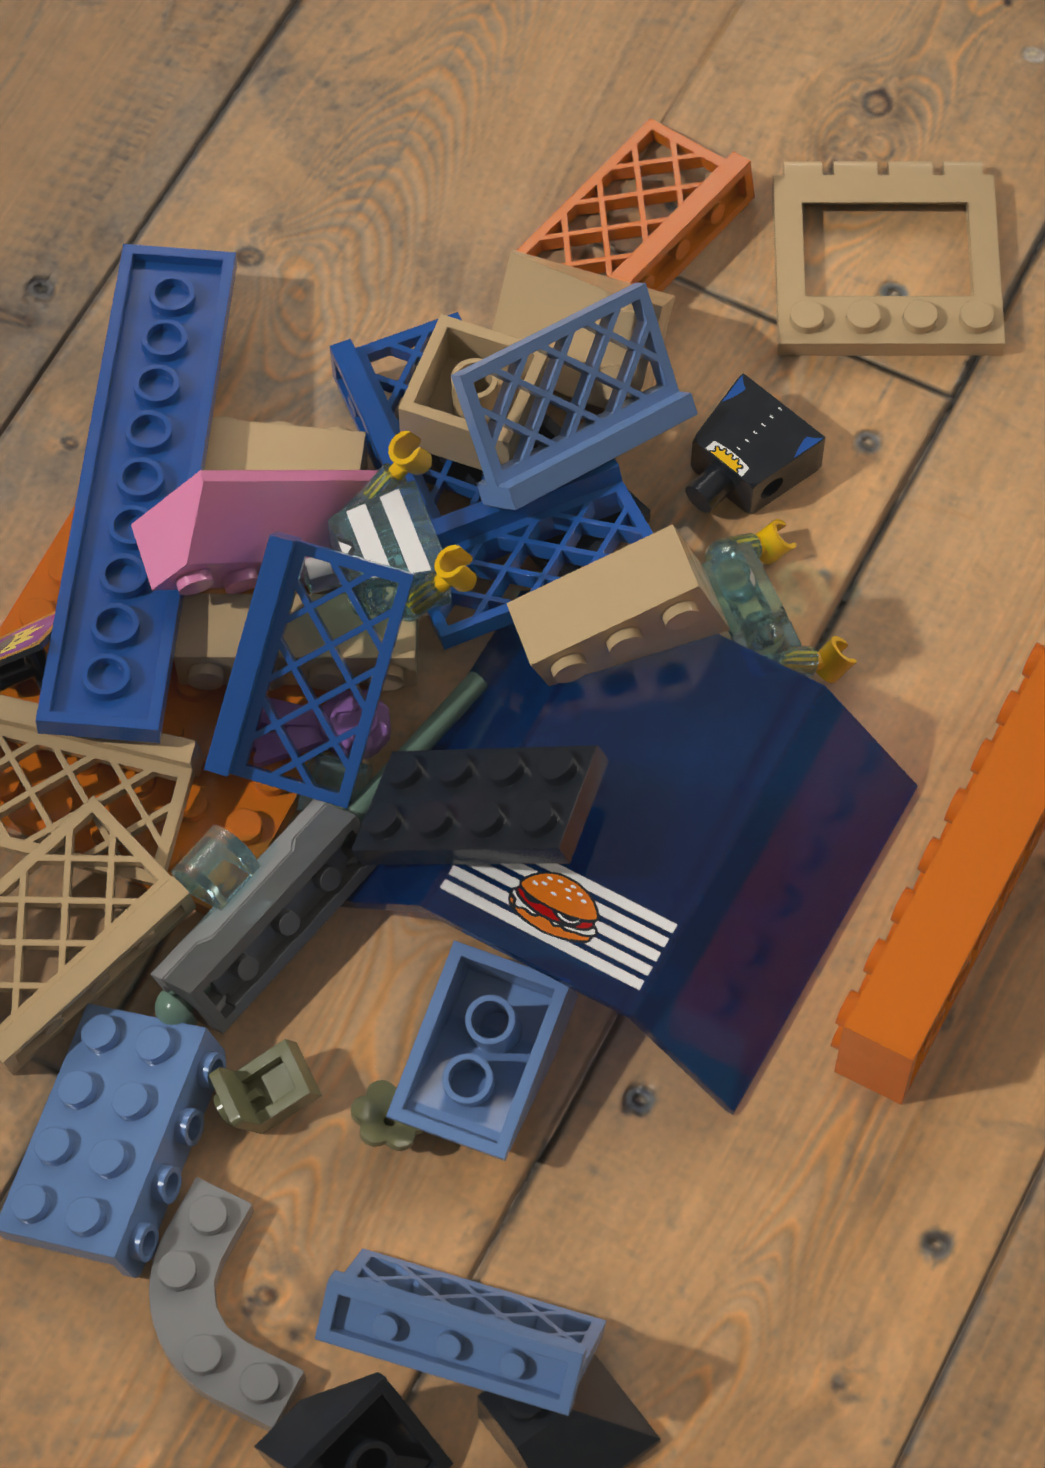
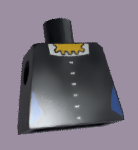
(751, 450)

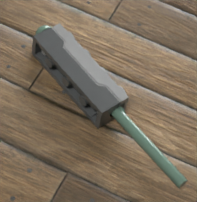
(287, 900)

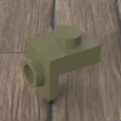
(265, 1089)

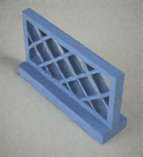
(581, 446)
(459, 1330)

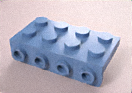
(113, 1139)

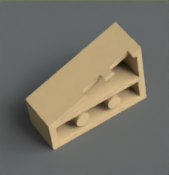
(618, 609)

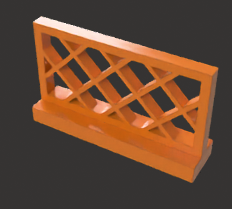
(667, 241)

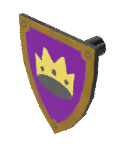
(24, 653)

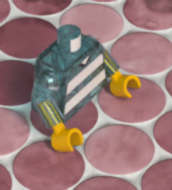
(393, 528)
(755, 609)

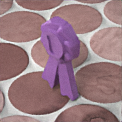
(308, 732)

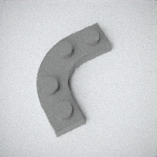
(187, 1315)

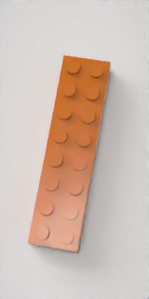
(954, 902)

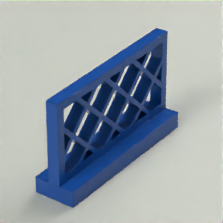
(374, 413)
(497, 531)
(259, 653)

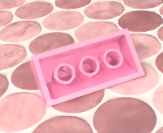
(221, 520)

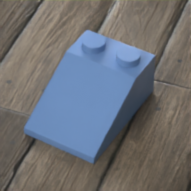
(482, 1051)

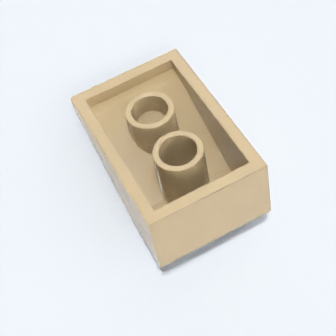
(545, 292)

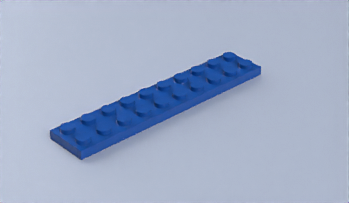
(144, 440)

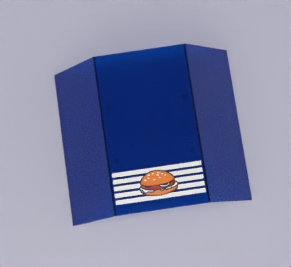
(709, 859)

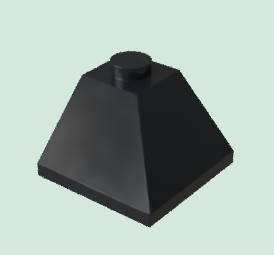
(352, 1428)
(597, 1433)

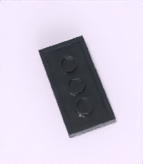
(481, 806)

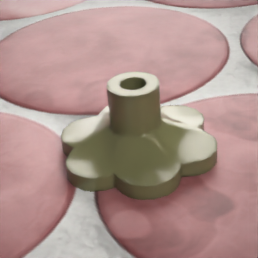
(375, 1127)

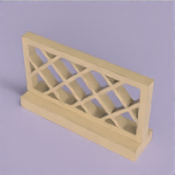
(170, 759)
(100, 959)

